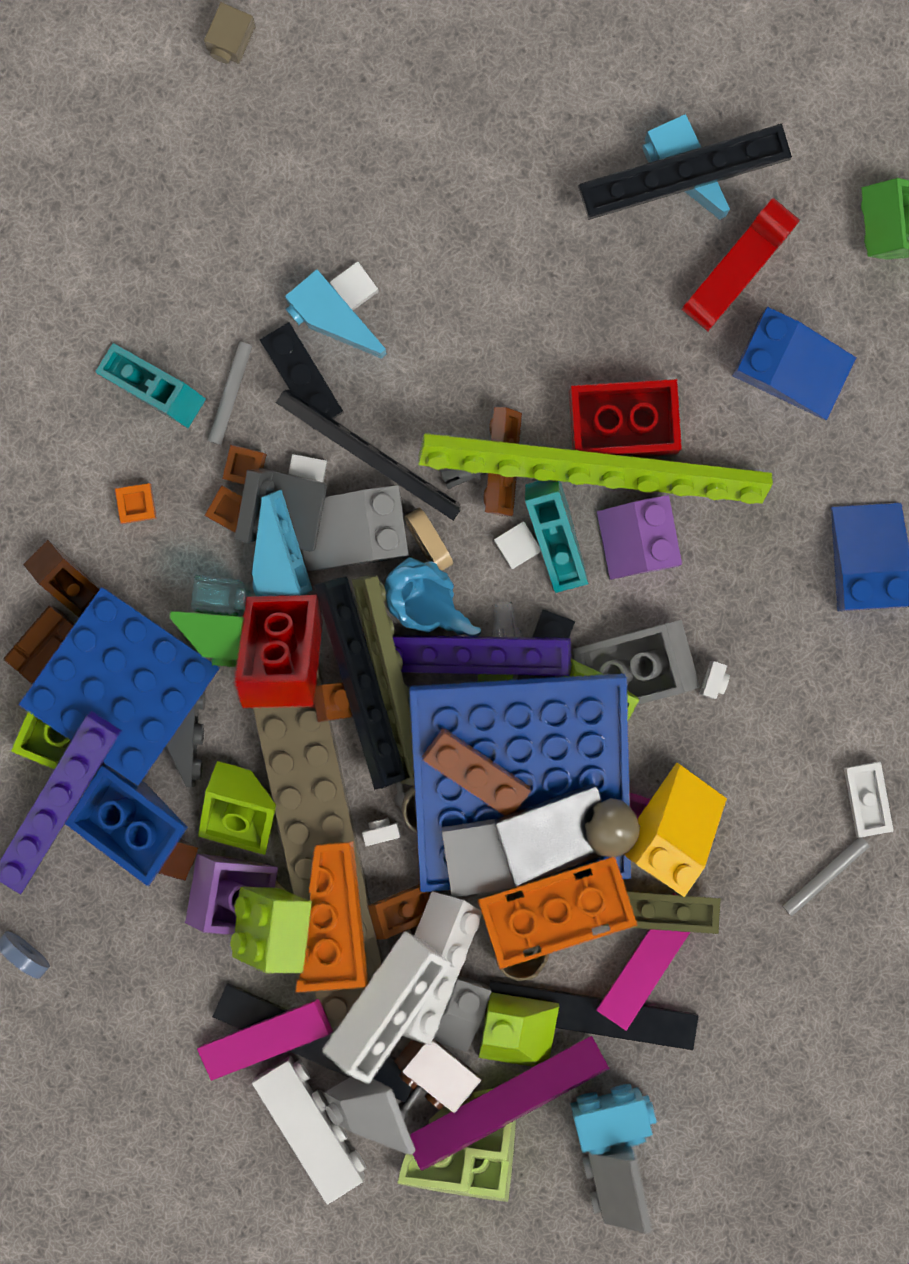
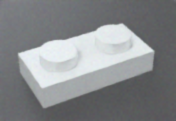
(868, 799)

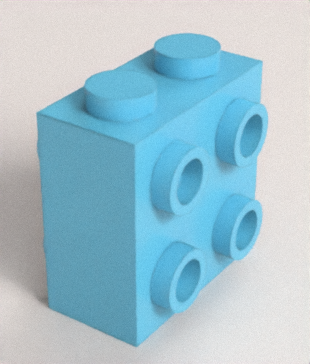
(613, 1118)

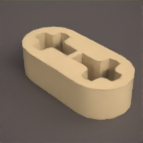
(428, 539)

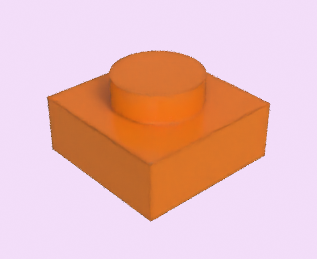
(135, 503)

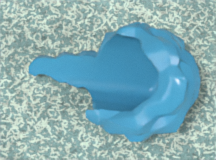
(424, 598)

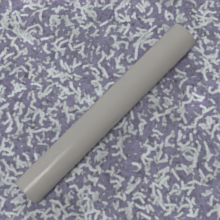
(230, 392)
(826, 876)

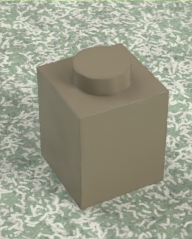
(229, 34)

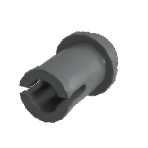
(455, 477)

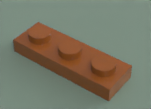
(500, 490)
(476, 773)

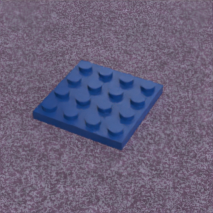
(125, 674)

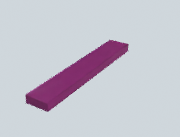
(507, 1102)

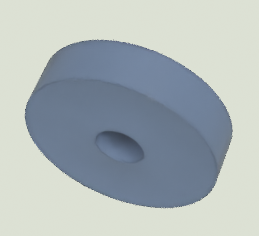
(23, 955)

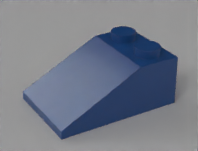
(794, 364)
(870, 557)
(127, 823)

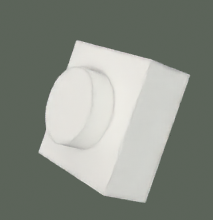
(715, 680)
(381, 831)

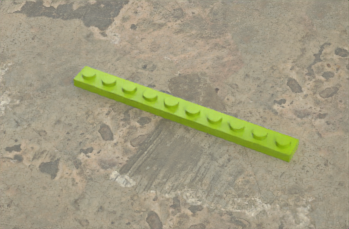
(594, 469)

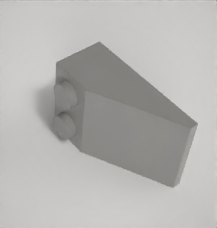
(359, 530)
(653, 660)
(618, 1188)

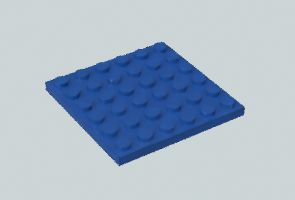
(539, 730)

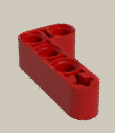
(741, 264)

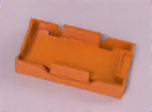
(557, 912)

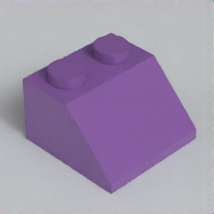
(639, 537)
(217, 887)

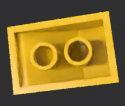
(678, 830)

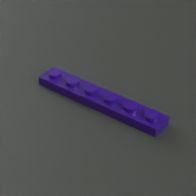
(484, 655)
(57, 801)

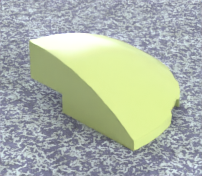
(475, 1171)

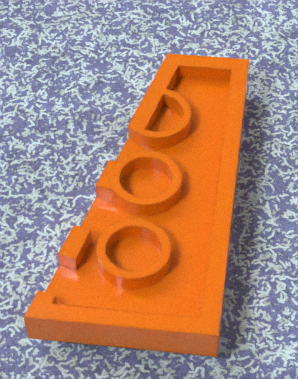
(335, 929)

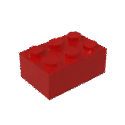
(626, 418)
(279, 651)

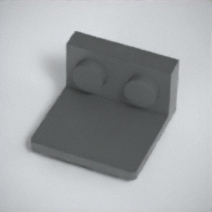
(303, 501)

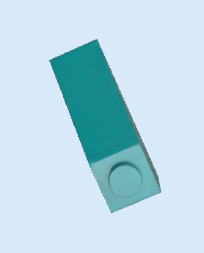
(151, 385)
(556, 534)

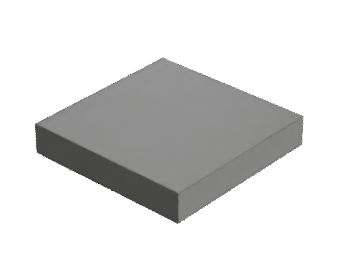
(475, 859)

